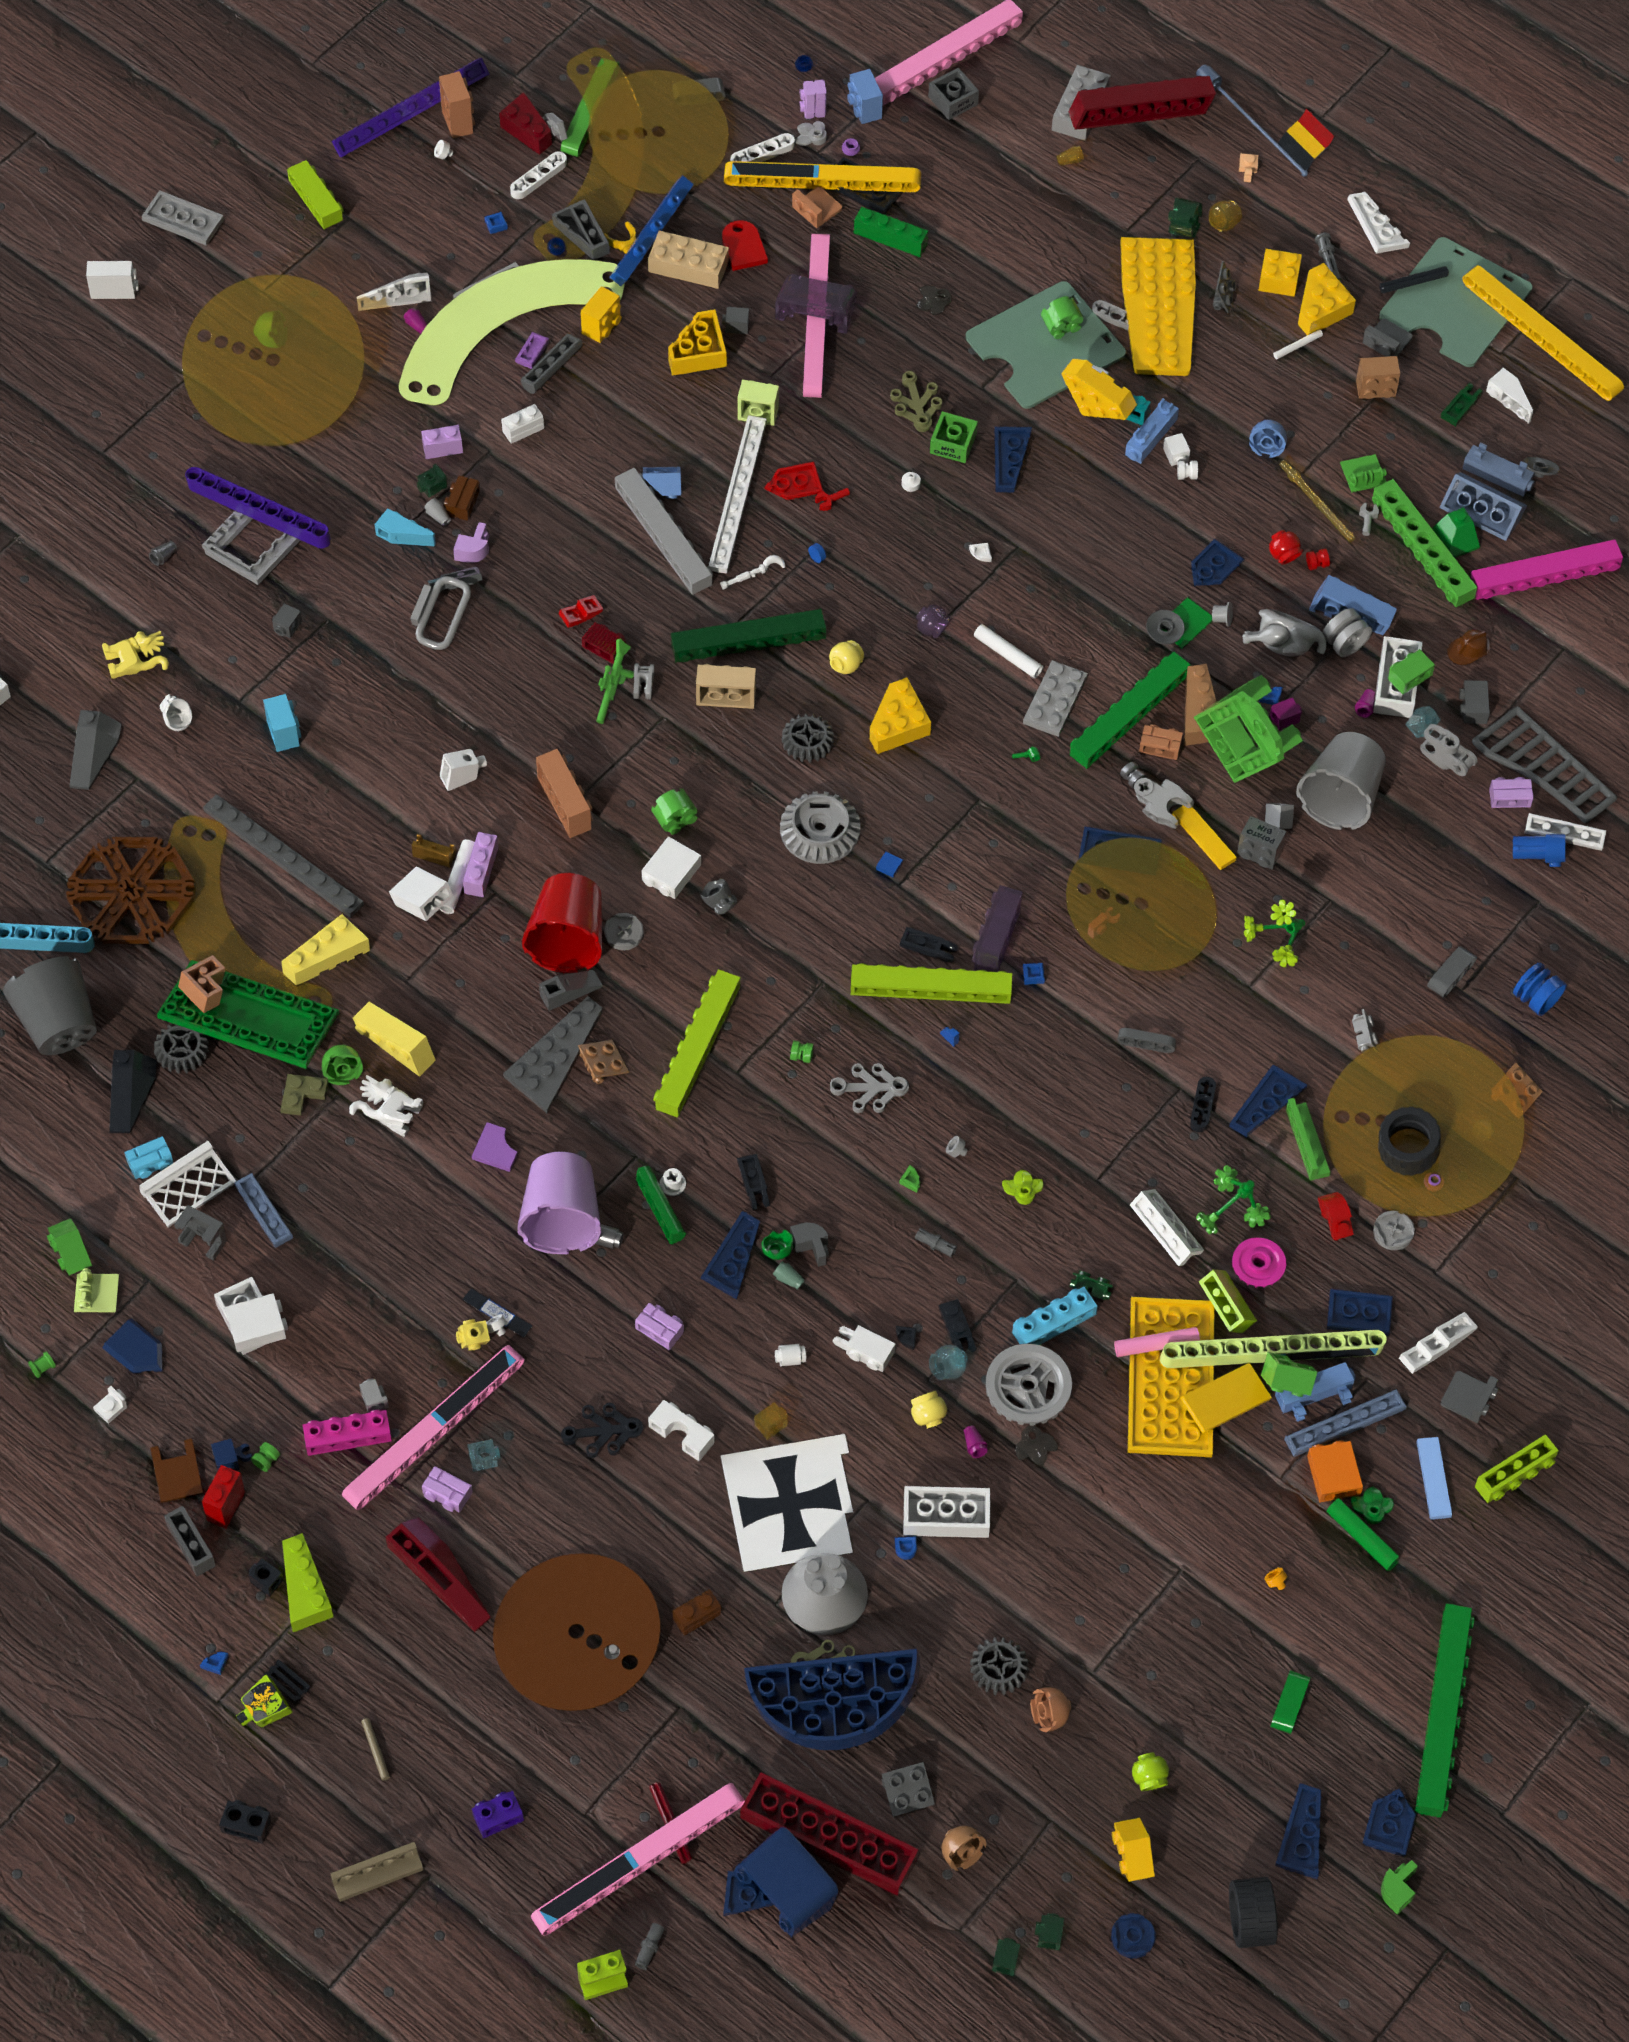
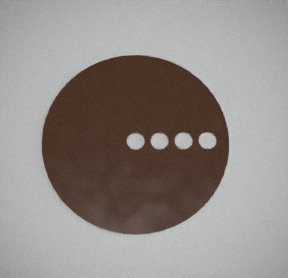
(535, 1623)

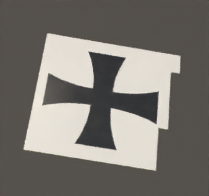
(789, 1501)

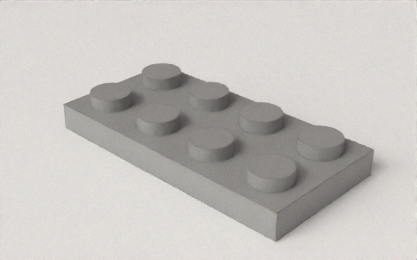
(182, 217)
(1055, 698)

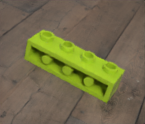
(315, 194)
(1516, 1469)

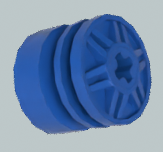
(1539, 988)

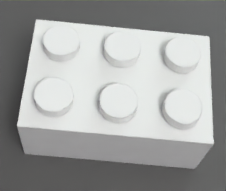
(236, 1294)

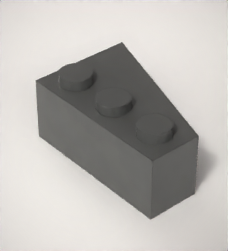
(582, 229)

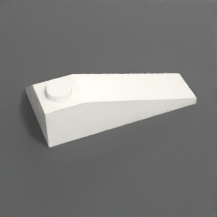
(403, 291)

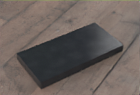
(876, 200)

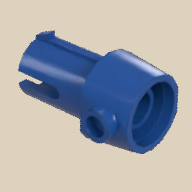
(1547, 847)

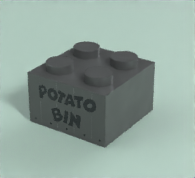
(953, 93)
(1261, 843)

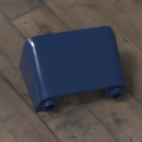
(789, 1880)

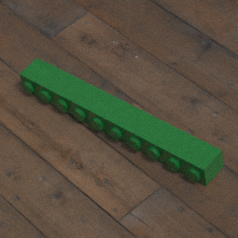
(1443, 1711)

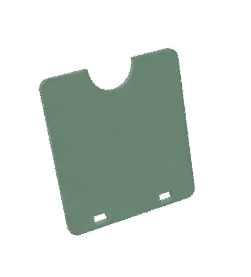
(1451, 308)
(1034, 353)

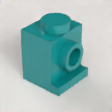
(1142, 407)

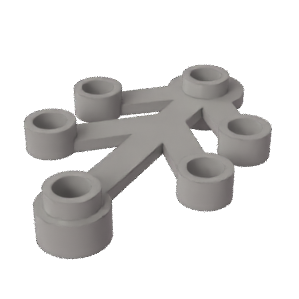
(871, 1087)

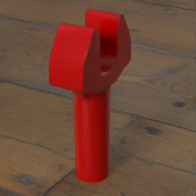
(822, 496)

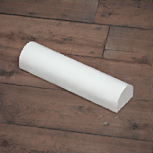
(1575, 833)

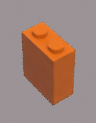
(1334, 1471)

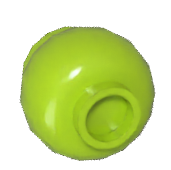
(1150, 1772)

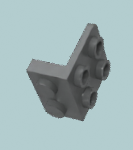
(1386, 338)
(1469, 1396)

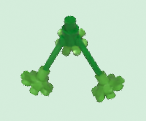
(1226, 1180)

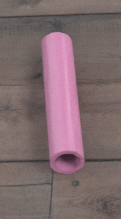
(1154, 1342)

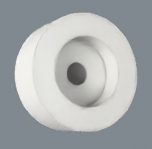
(442, 150)
(911, 481)
(496, 1324)

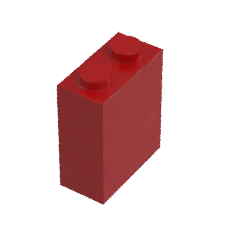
(223, 1496)

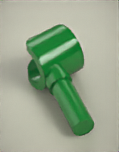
(1032, 752)

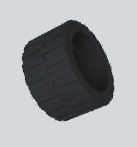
(1409, 1162)
(1253, 1912)

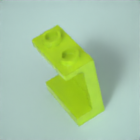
(602, 1975)

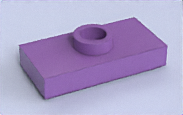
(532, 350)

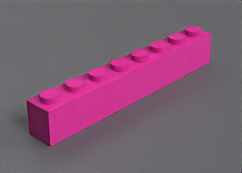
(1546, 569)

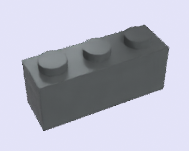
(189, 1541)

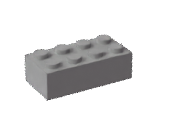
(1081, 79)

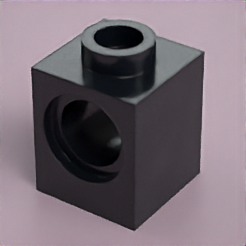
(269, 1584)

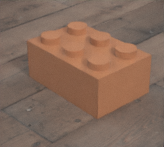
(456, 104)

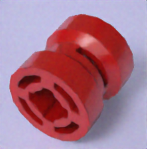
(1317, 559)

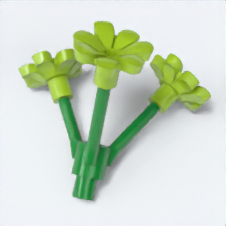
(1282, 914)

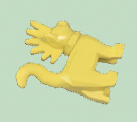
(129, 659)

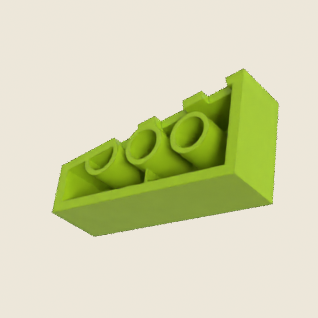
(304, 1587)

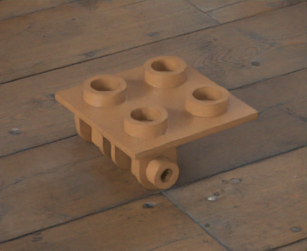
(602, 1060)
(1524, 1086)

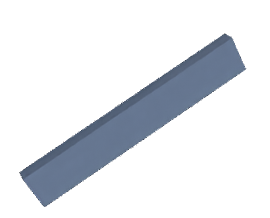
(1345, 1422)

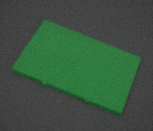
(1194, 620)

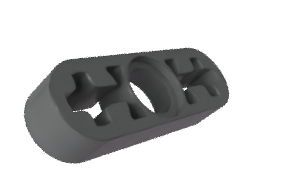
(1146, 1040)

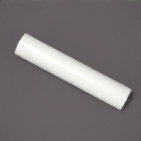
(1008, 651)
(457, 875)

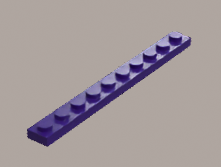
(402, 111)

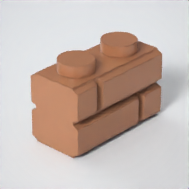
(1161, 742)

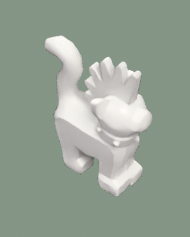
(392, 1109)

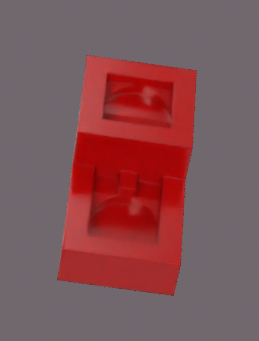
(584, 610)

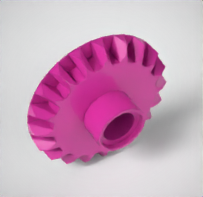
(1263, 1252)

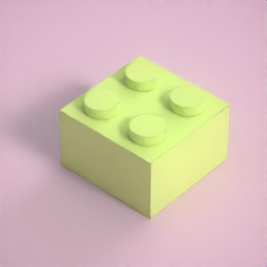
(758, 400)

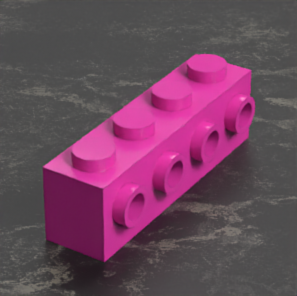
(346, 1432)

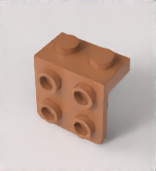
(815, 206)

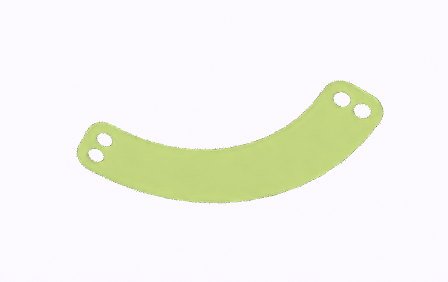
(488, 305)

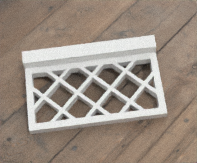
(180, 1168)

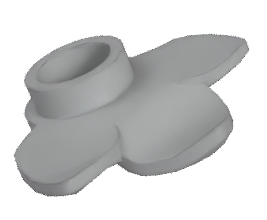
(811, 133)

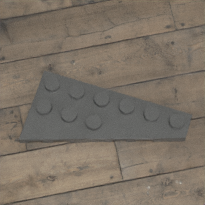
(550, 1060)

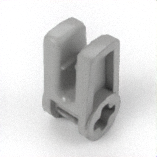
(646, 675)

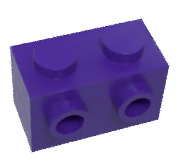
(497, 1814)

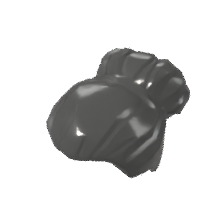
(718, 896)

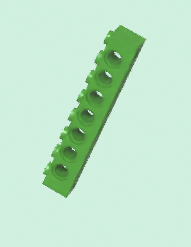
(1416, 531)

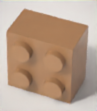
(1378, 377)

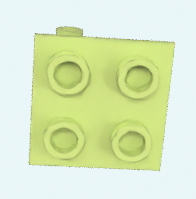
(96, 1292)

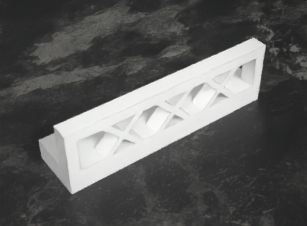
(1166, 1227)

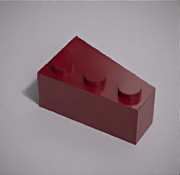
(526, 124)

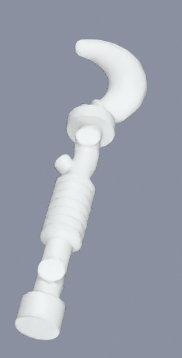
(762, 568)

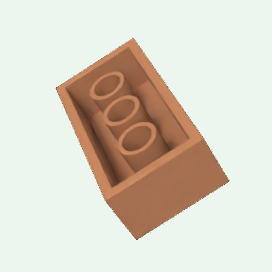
(564, 793)

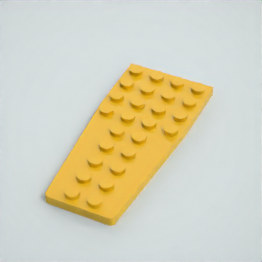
(1159, 303)

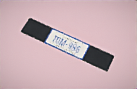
(492, 1309)

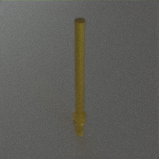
(1295, 477)

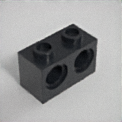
(242, 1827)

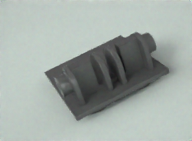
(1224, 289)
(907, 1789)

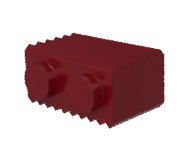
(601, 641)

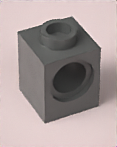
(287, 621)

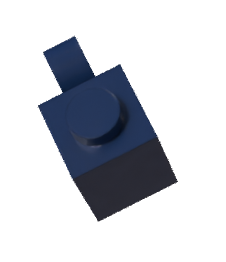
(227, 1455)

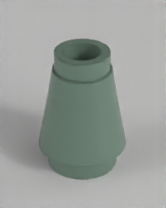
(788, 1275)

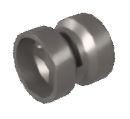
(1132, 773)

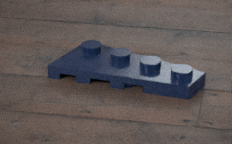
(1009, 455)
(1266, 1100)

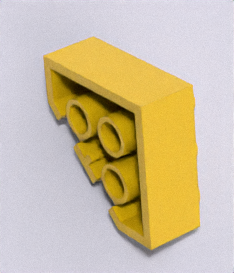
(1324, 300)
(698, 346)
(1096, 392)
(899, 718)

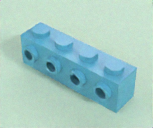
(1055, 1318)

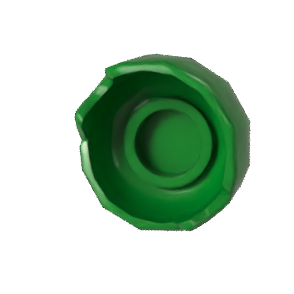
(777, 1245)

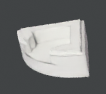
(981, 552)

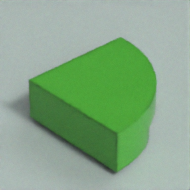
(910, 1179)

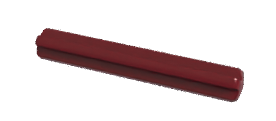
(667, 1816)

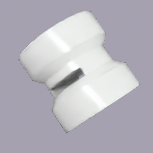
(1185, 470)

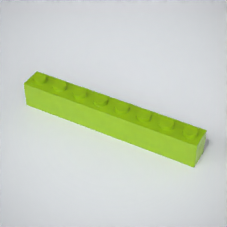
(931, 983)
(697, 1043)

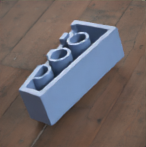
(1338, 596)

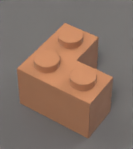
(202, 983)

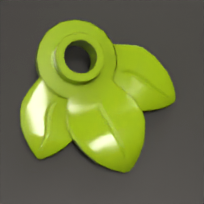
(1023, 1187)

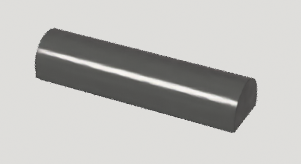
(551, 363)

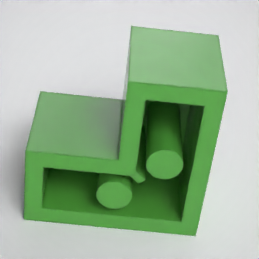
(67, 1241)
(1286, 1375)

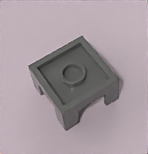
(207, 1227)

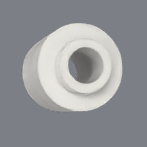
(790, 1355)

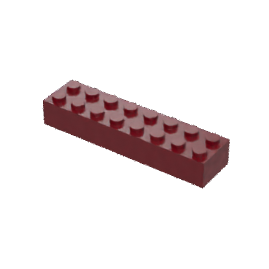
(1141, 102)
(830, 1833)

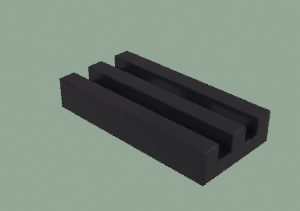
(274, 1670)

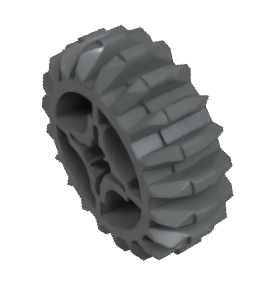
(819, 736)
(179, 1057)
(982, 1671)

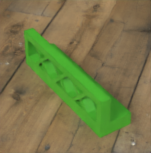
(1307, 1140)

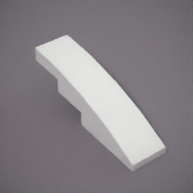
(1438, 1342)

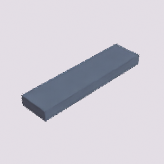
(263, 1210)

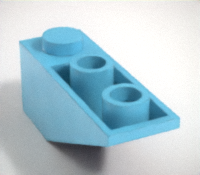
(400, 530)

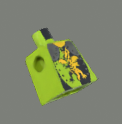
(263, 1704)

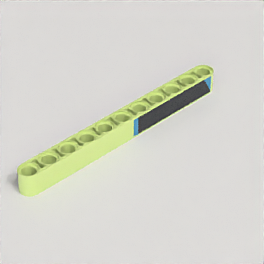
(1281, 1343)

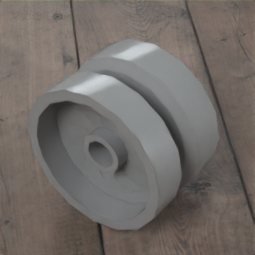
(1347, 632)

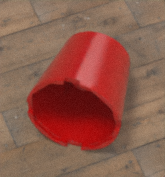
(566, 924)

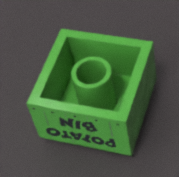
(953, 437)

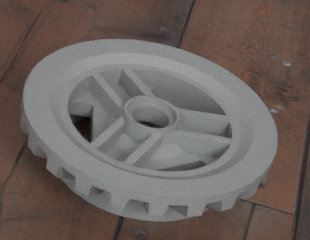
(820, 846)
(1044, 1368)

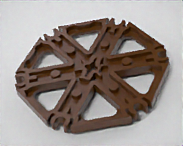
(117, 896)

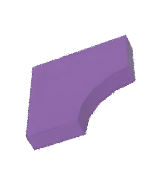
(493, 1148)

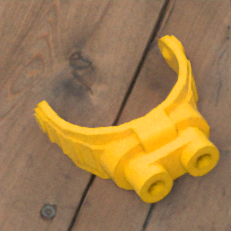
(623, 245)

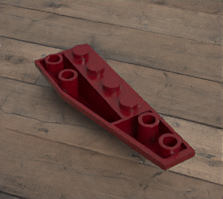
(437, 1567)

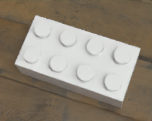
(1388, 698)
(946, 1511)

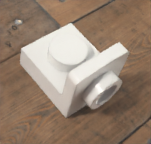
(111, 1405)

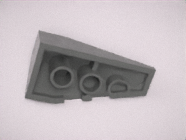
(93, 744)

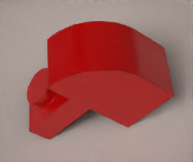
(1337, 1212)

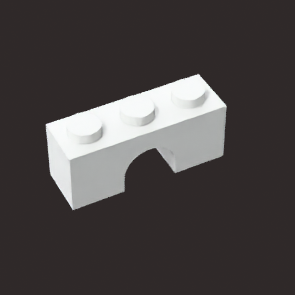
(669, 1418)

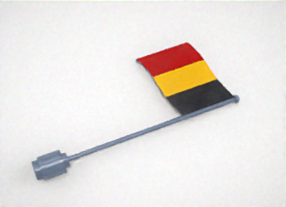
(1299, 144)

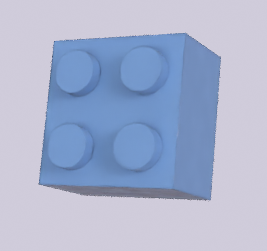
(865, 96)

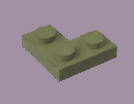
(299, 1088)

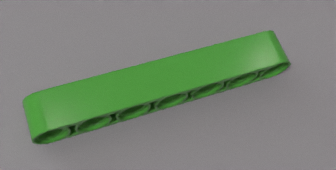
(578, 129)

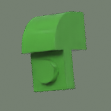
(1395, 1890)

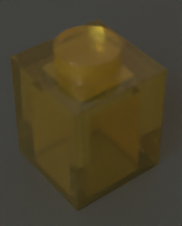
(771, 1420)

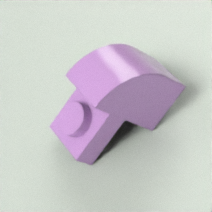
(472, 549)

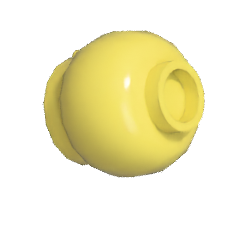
(846, 657)
(928, 1409)

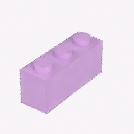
(480, 864)

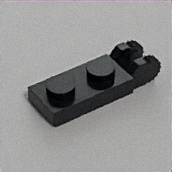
(927, 944)
(753, 1179)
(956, 1324)

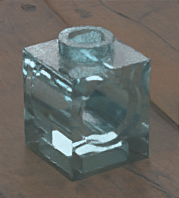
(1421, 720)
(481, 1463)

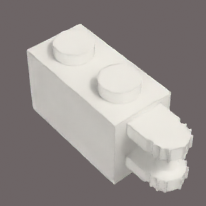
(866, 1347)

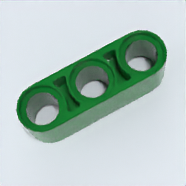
(1290, 1702)

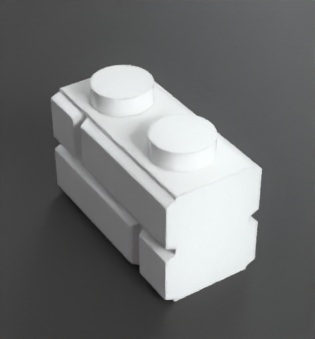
(522, 423)

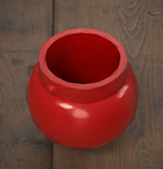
(1285, 547)

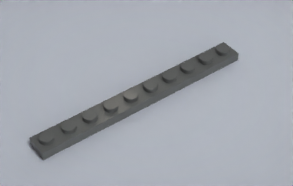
(283, 856)

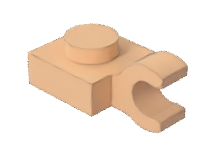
(1248, 164)

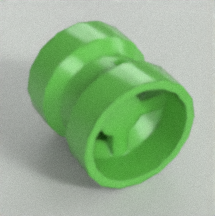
(798, 1048)
(265, 1456)

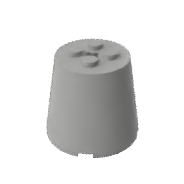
(1343, 781)

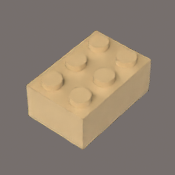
(725, 686)

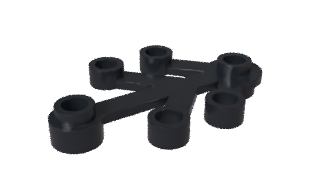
(604, 1430)

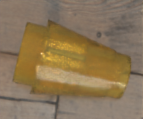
(1070, 156)

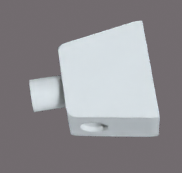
(460, 768)

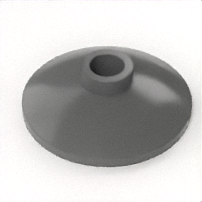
(1541, 466)
(1165, 620)

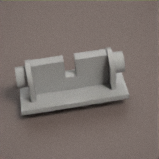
(1364, 1024)

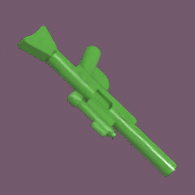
(612, 680)

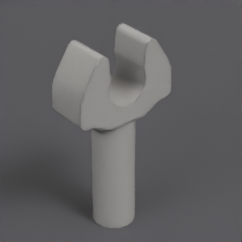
(1368, 516)

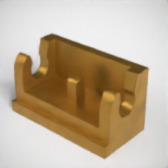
(433, 852)

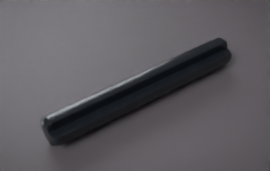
(1414, 279)

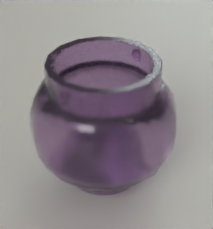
(932, 621)

